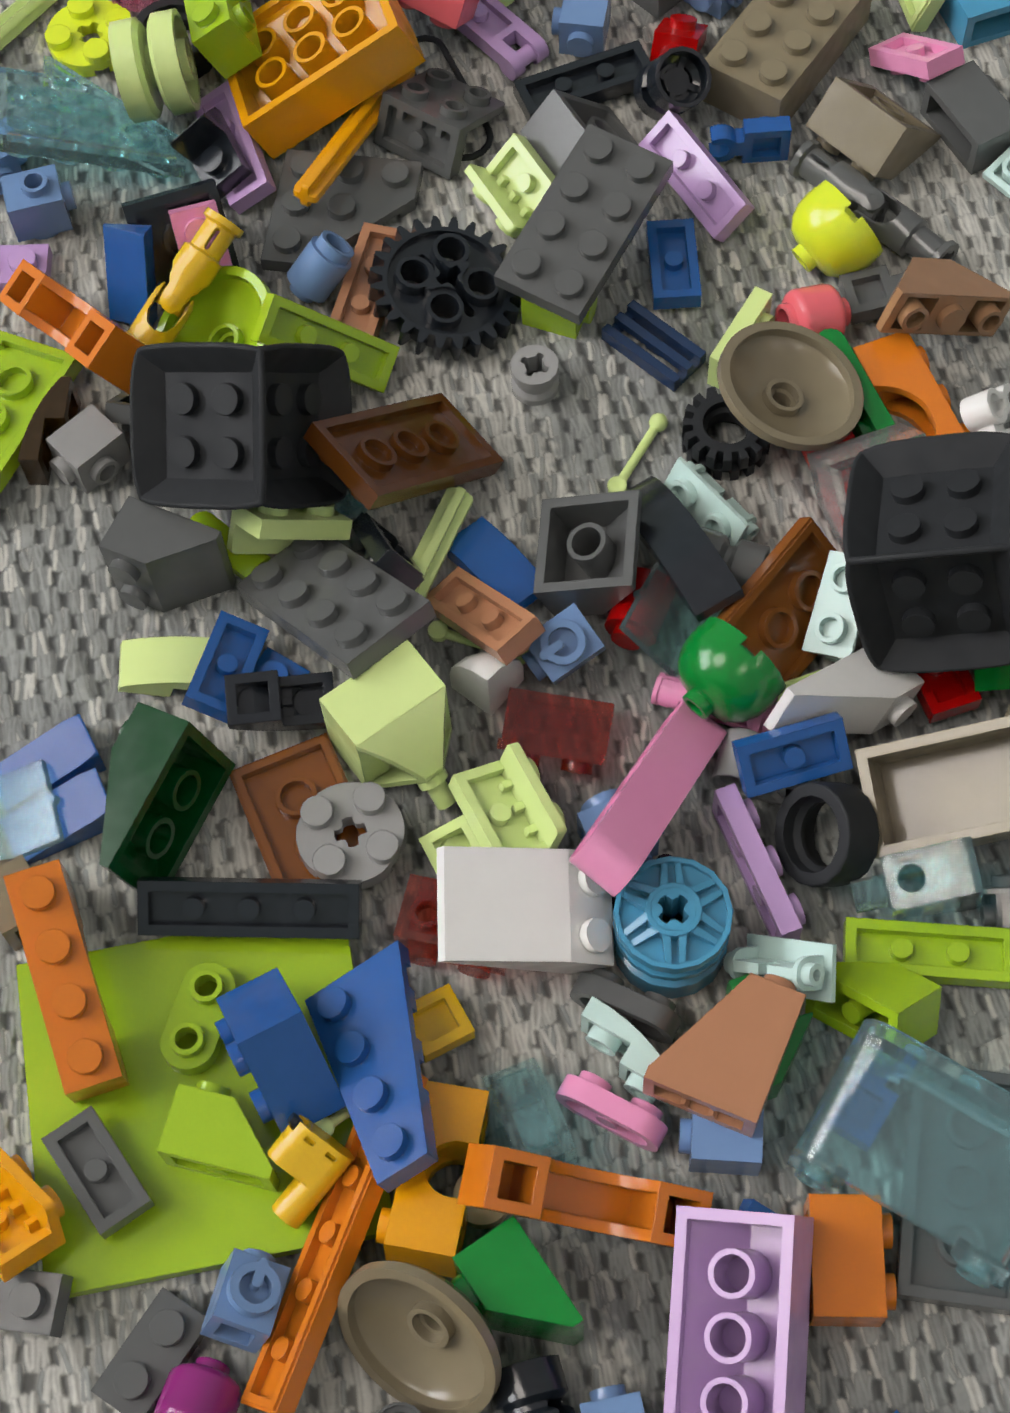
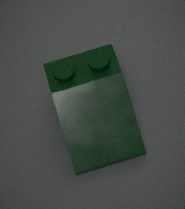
(158, 794)

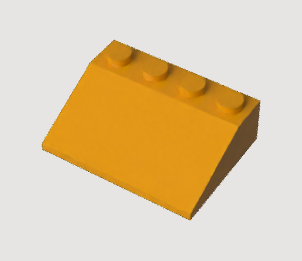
(319, 65)

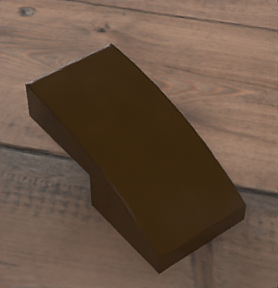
(52, 413)

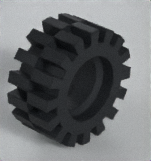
(711, 453)

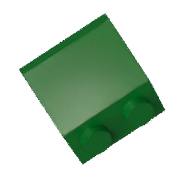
(516, 1287)

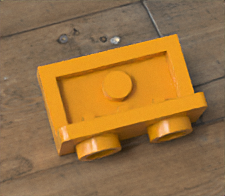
(27, 1218)

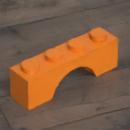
(73, 323)
(906, 384)
(65, 981)
(574, 1195)

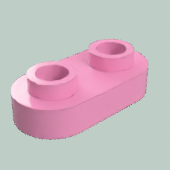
(633, 1121)

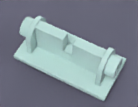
(705, 502)
(832, 622)
(803, 962)

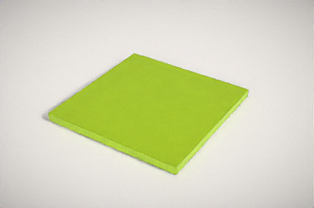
(194, 1214)

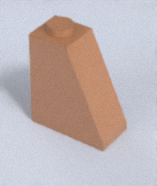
(730, 1055)

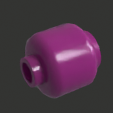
(200, 1389)

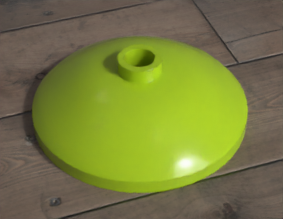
(223, 310)

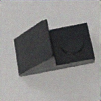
(213, 151)

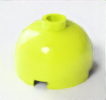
(831, 234)

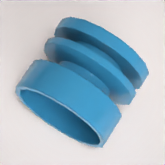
(672, 956)

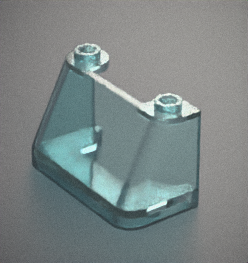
(918, 1142)

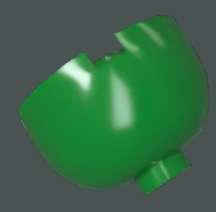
(725, 676)

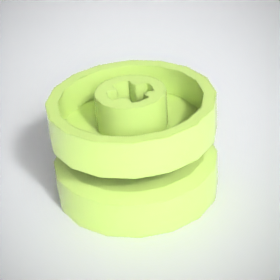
(154, 66)

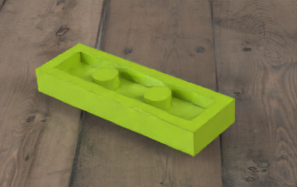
(288, 322)
(934, 950)

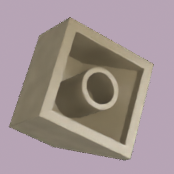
(869, 129)

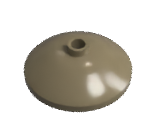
(790, 386)
(419, 1338)

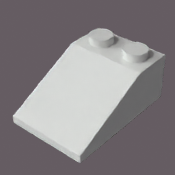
(521, 910)

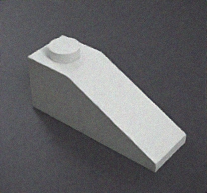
(854, 690)

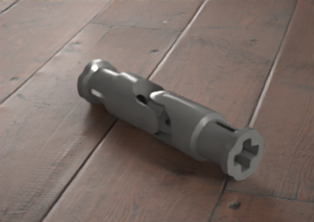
(904, 235)

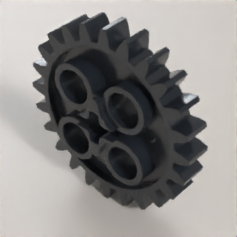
(442, 288)

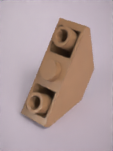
(944, 300)

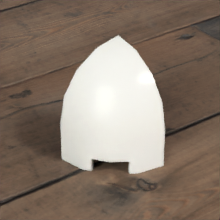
(486, 680)

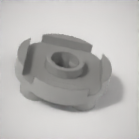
(347, 805)

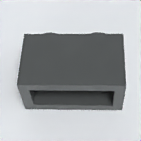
(968, 115)

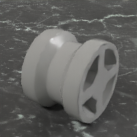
(541, 385)

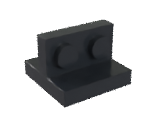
(154, 211)

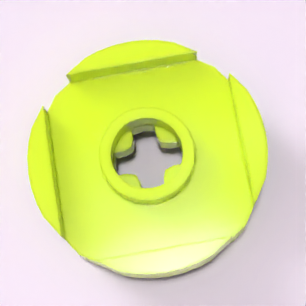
(74, 22)

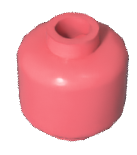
(815, 308)

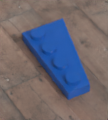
(376, 1062)

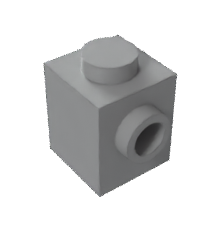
(88, 450)

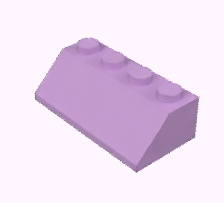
(738, 1312)

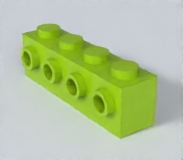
(224, 33)

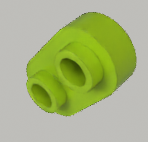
(196, 1016)

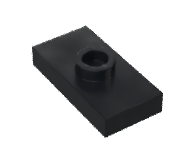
(386, 551)

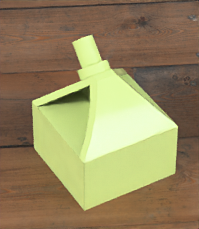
(394, 724)

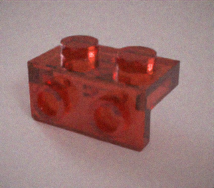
(558, 729)

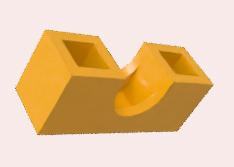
(422, 1223)

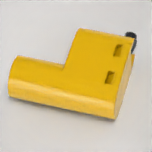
(313, 1161)

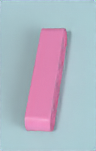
(647, 799)

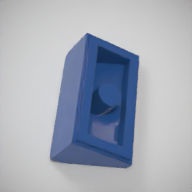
(129, 270)

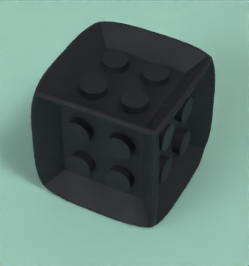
(230, 423)
(931, 552)

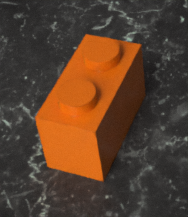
(849, 1261)

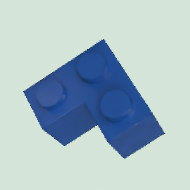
(274, 1043)

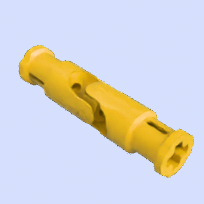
(190, 273)

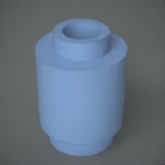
(320, 267)

